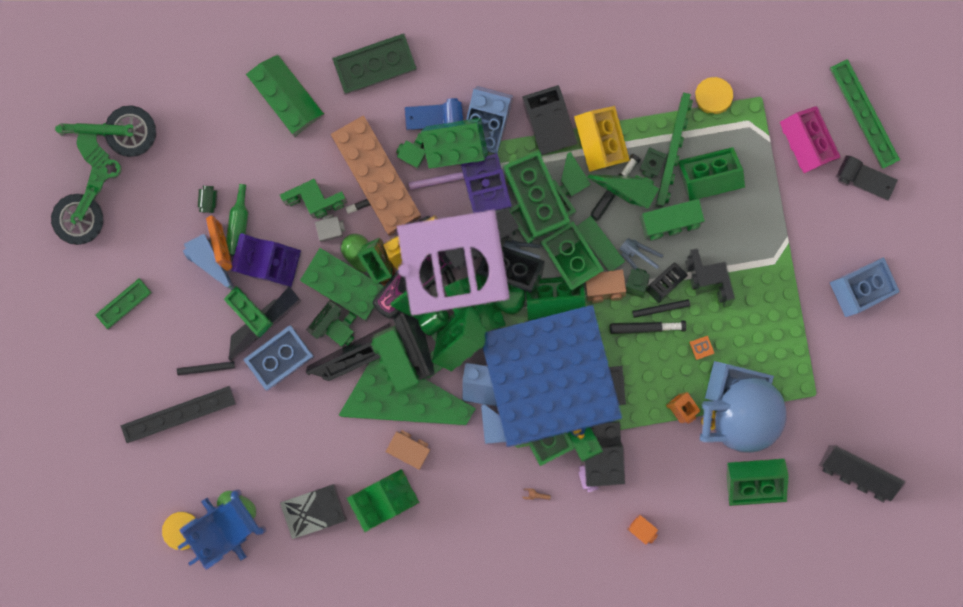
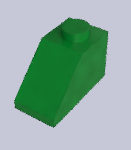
(573, 177)

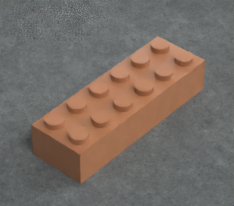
(375, 175)

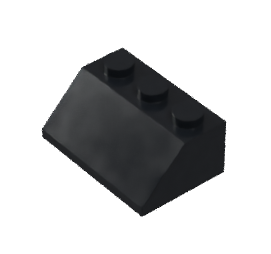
(520, 269)

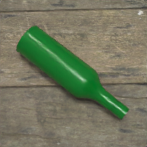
(237, 220)

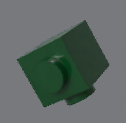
(637, 282)

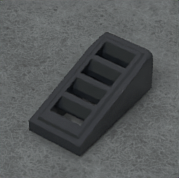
(658, 291)

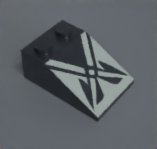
(313, 511)

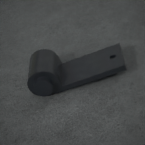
(863, 177)

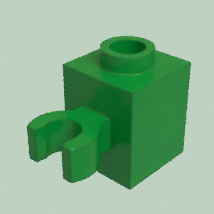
(412, 153)
(341, 332)

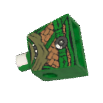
(375, 257)

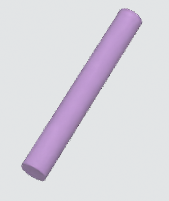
(436, 180)

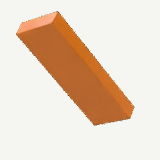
(219, 243)

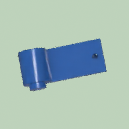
(421, 116)

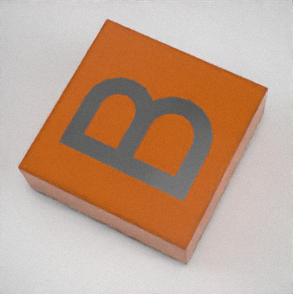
(701, 347)

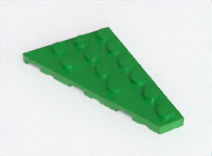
(418, 403)

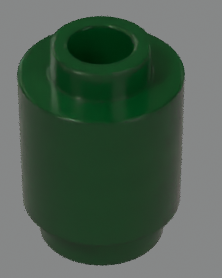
(207, 199)

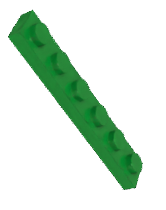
(864, 114)
(675, 143)

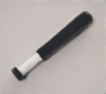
(608, 197)
(645, 327)

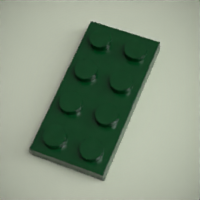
(374, 64)

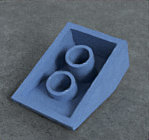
(202, 254)
(864, 287)
(725, 375)

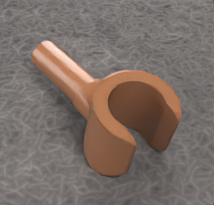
(533, 494)

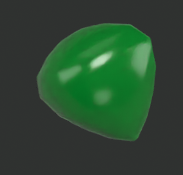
(515, 303)

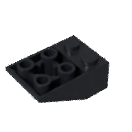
(549, 120)

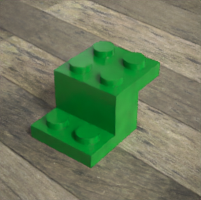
(313, 199)
(383, 500)

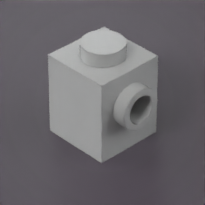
(329, 228)

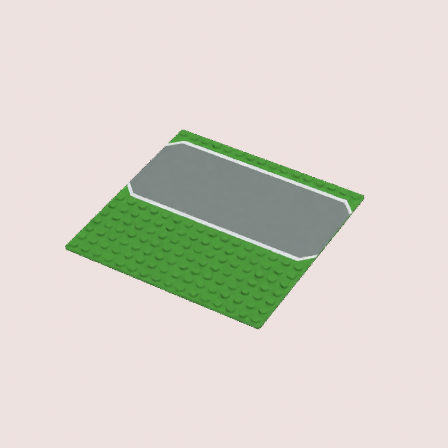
(740, 227)

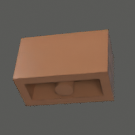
(606, 286)
(408, 450)

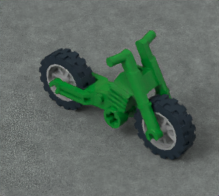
(99, 161)

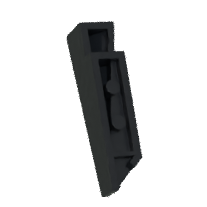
(273, 311)
(414, 343)
(346, 359)

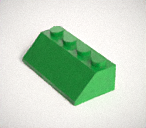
(285, 94)

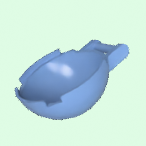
(747, 417)

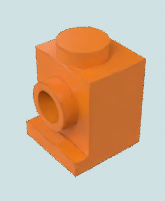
(689, 406)

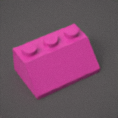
(809, 139)

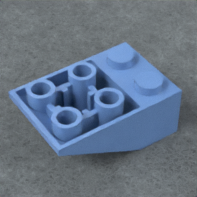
(493, 109)

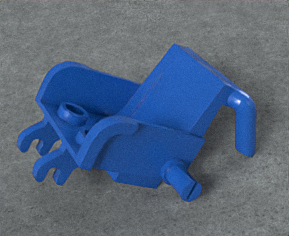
(220, 531)

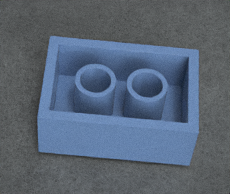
(278, 358)

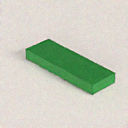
(600, 244)
(123, 303)
(248, 311)

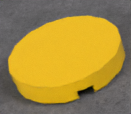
(714, 95)
(171, 527)

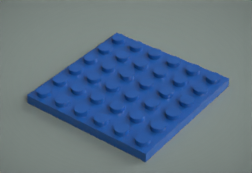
(550, 376)

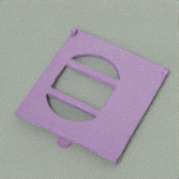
(464, 231)

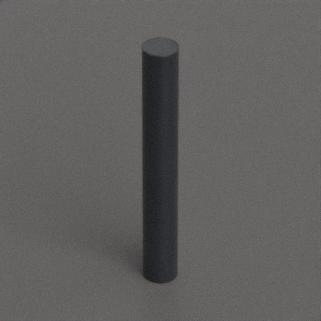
(661, 308)
(206, 368)

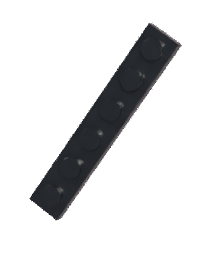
(178, 414)

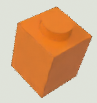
(643, 530)

